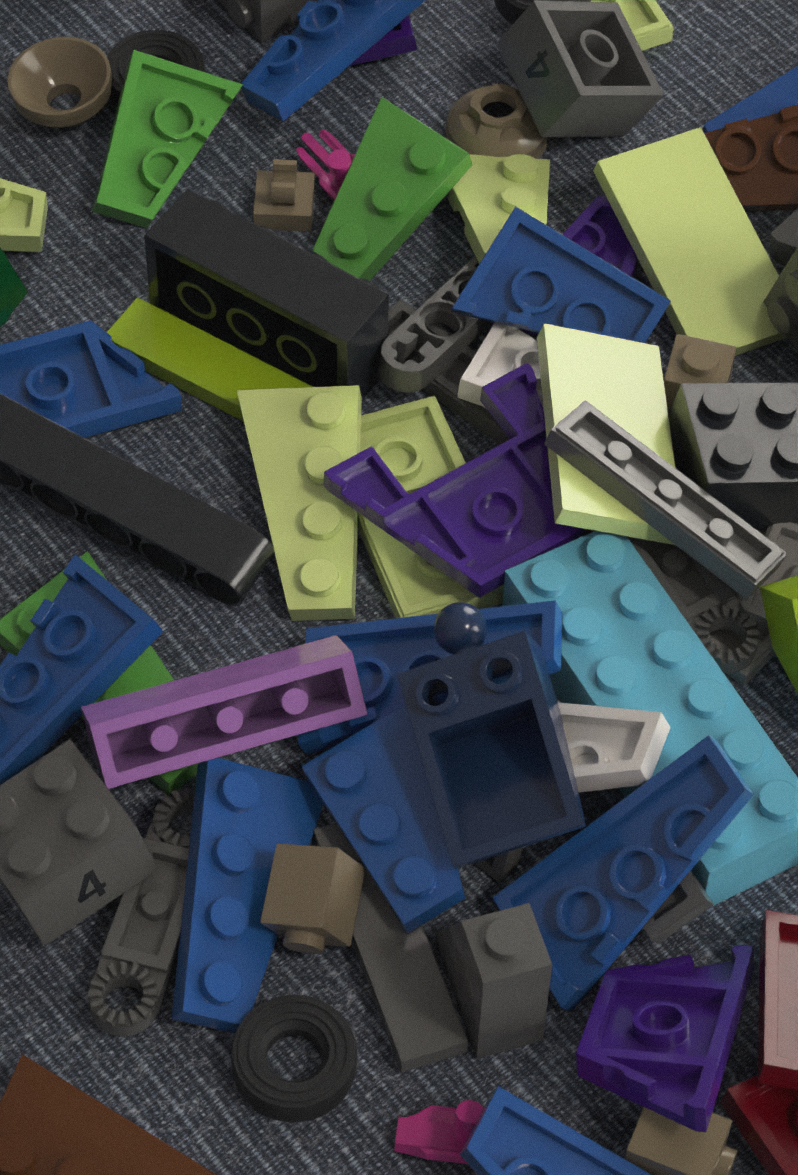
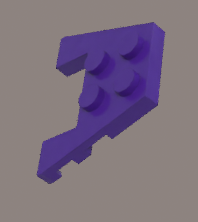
(481, 513)

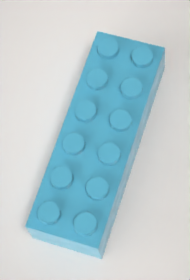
(637, 652)

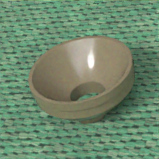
(55, 69)
(493, 136)

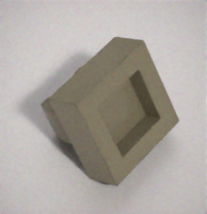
(284, 197)

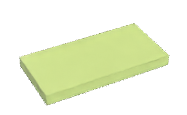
(693, 239)
(626, 386)
(417, 450)

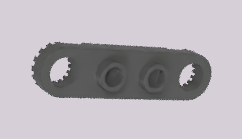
(703, 601)
(146, 927)

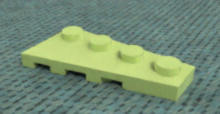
(313, 533)

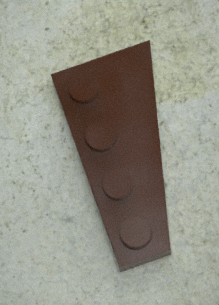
(761, 159)
(63, 1131)

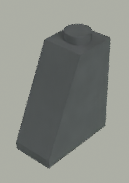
(498, 978)

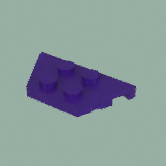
(666, 1033)

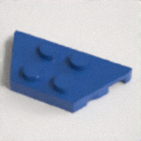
(83, 380)

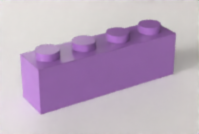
(223, 711)

